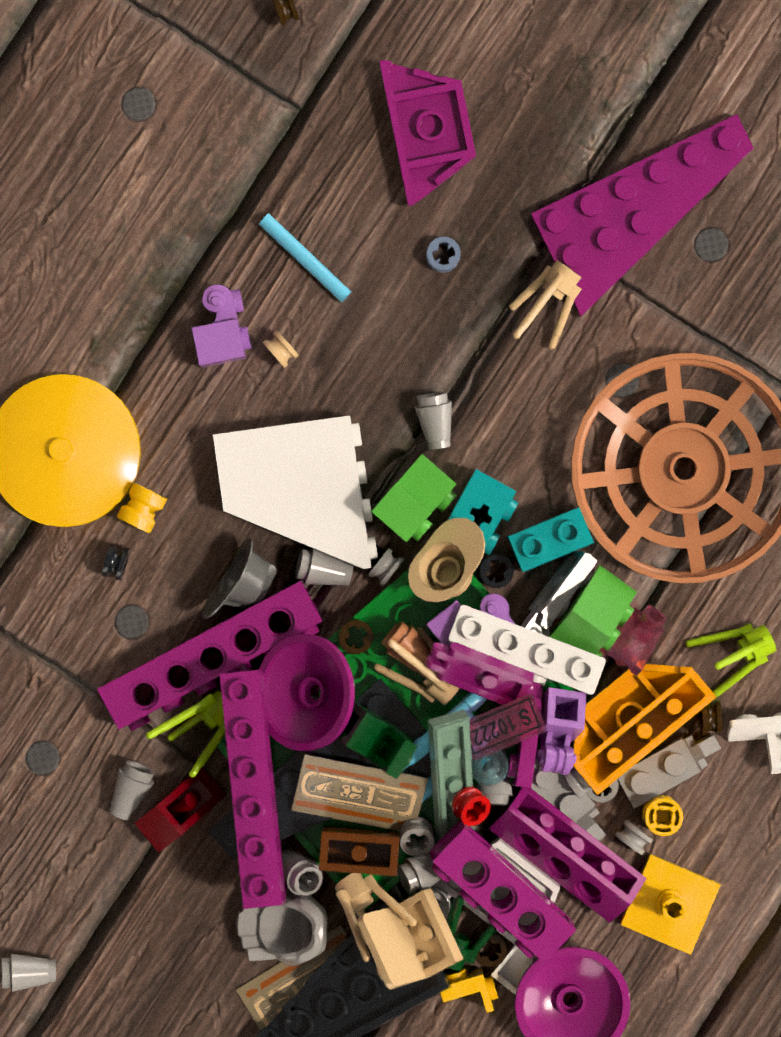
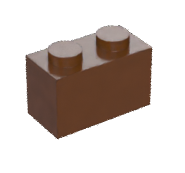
(359, 851)

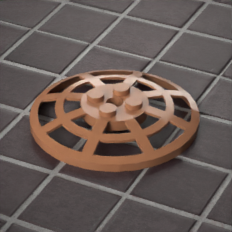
(657, 463)

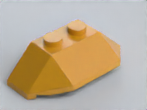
(634, 719)

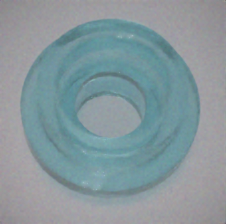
(495, 774)

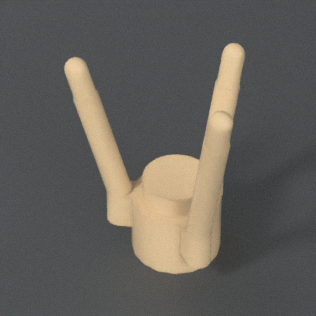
(558, 282)
(435, 688)
(355, 895)

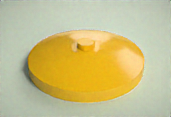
(66, 450)

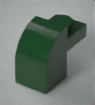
(378, 740)

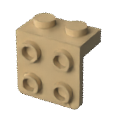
(406, 951)

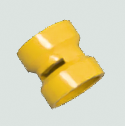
(141, 508)
(658, 811)

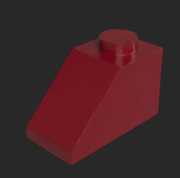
(180, 810)

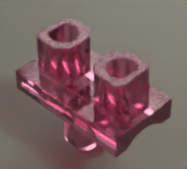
(638, 639)

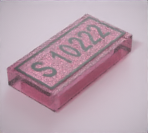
(505, 726)

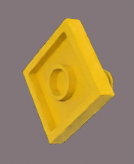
(671, 904)

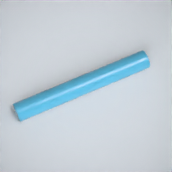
(305, 258)

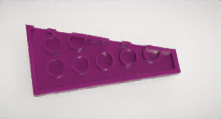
(623, 216)

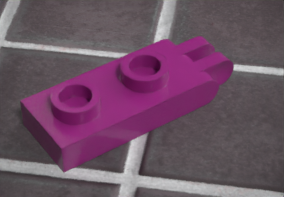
(479, 672)
(522, 763)

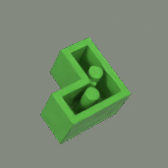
(415, 498)
(596, 613)

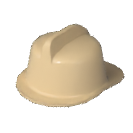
(447, 561)

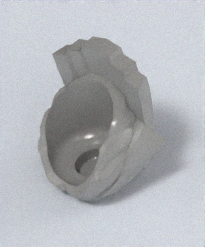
(284, 932)

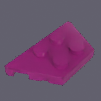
(427, 127)

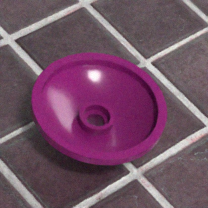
(292, 680)
(600, 1003)

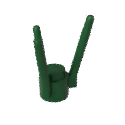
(468, 953)

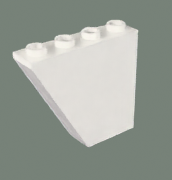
(300, 484)

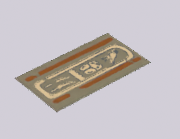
(357, 793)
(275, 987)

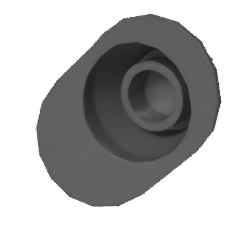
(243, 583)

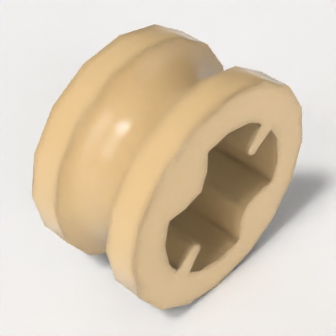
(280, 349)

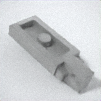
(555, 596)
(666, 768)
(559, 793)

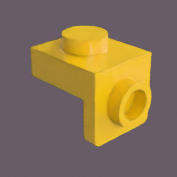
(467, 983)

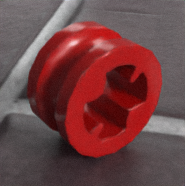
(471, 806)

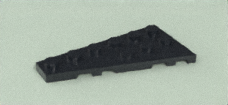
(378, 699)
(349, 996)

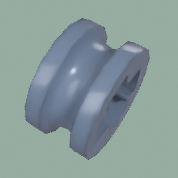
(452, 261)

